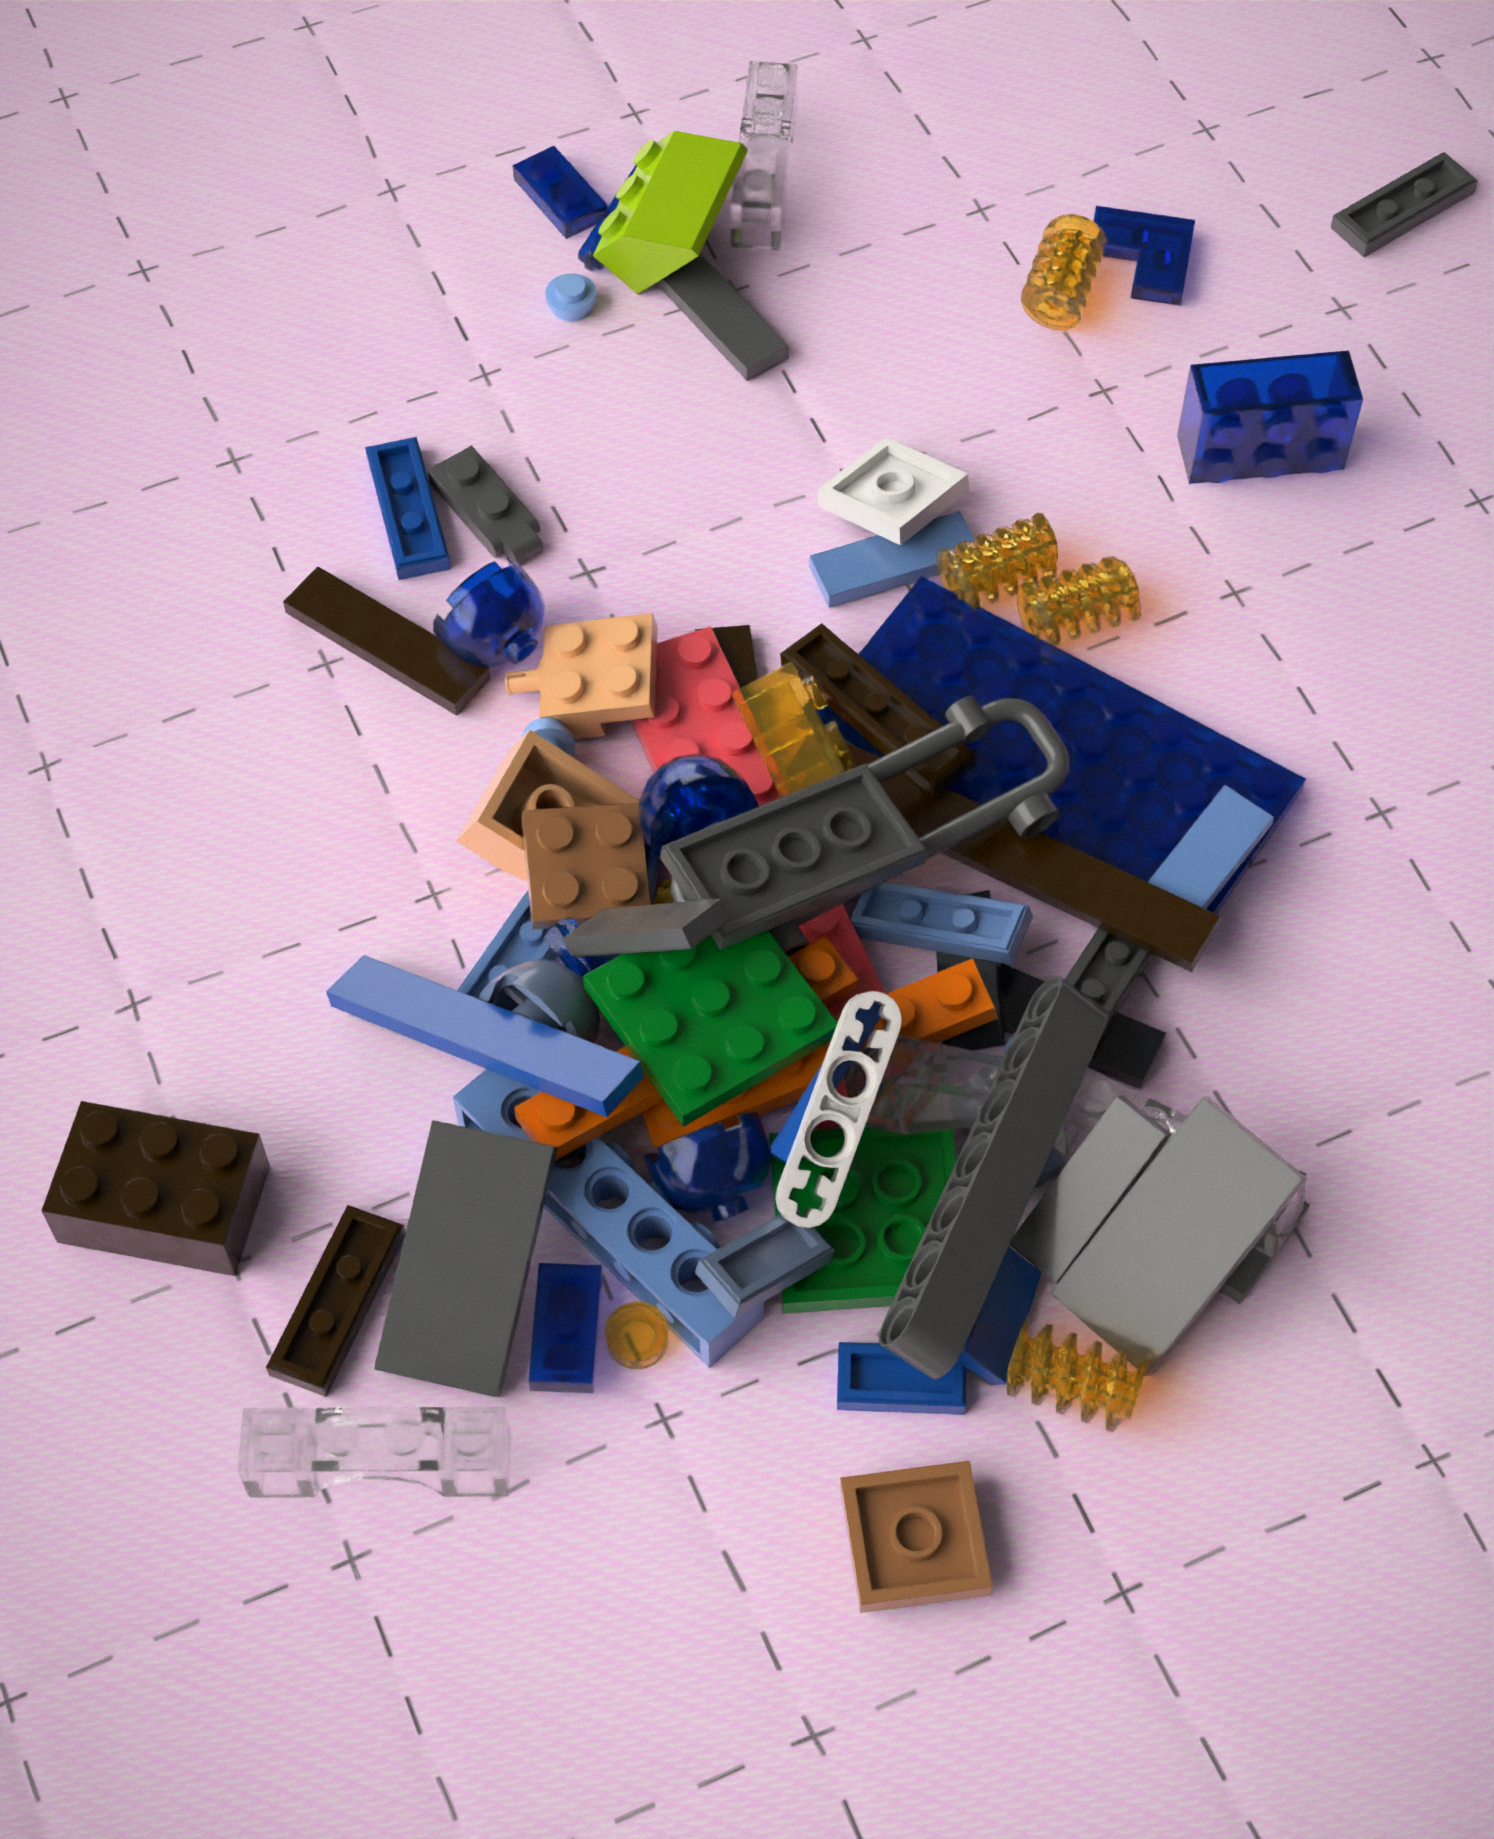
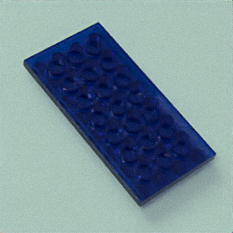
(1134, 762)

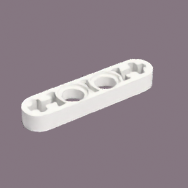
(830, 1105)

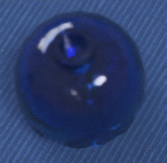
(493, 616)
(689, 797)
(713, 1168)

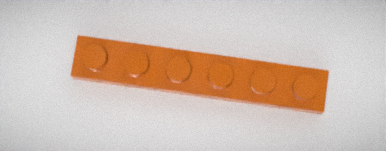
(929, 1010)
(570, 1126)

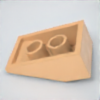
(531, 778)

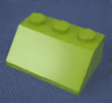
(667, 206)

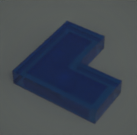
(1157, 244)

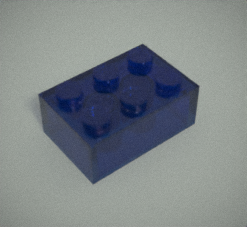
(1269, 416)

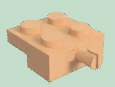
(594, 673)

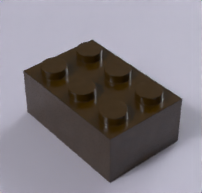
(157, 1188)

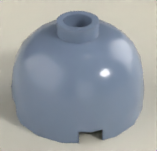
(546, 994)

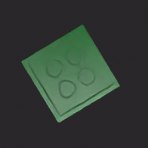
(710, 1018)
(876, 1218)

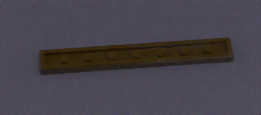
(1060, 875)

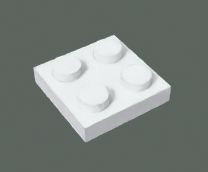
(893, 490)

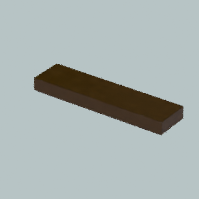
(385, 640)
(874, 705)

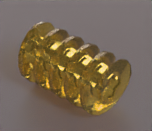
(1063, 271)
(999, 560)
(1078, 598)
(1074, 1376)

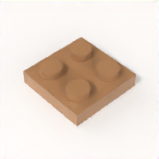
(583, 861)
(915, 1536)

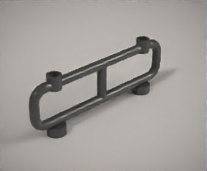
(1025, 806)

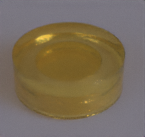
(636, 1335)

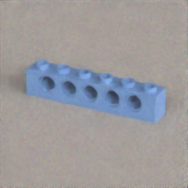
(616, 1233)

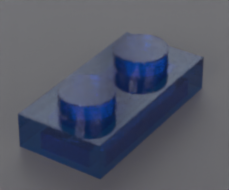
(559, 191)
(565, 1328)

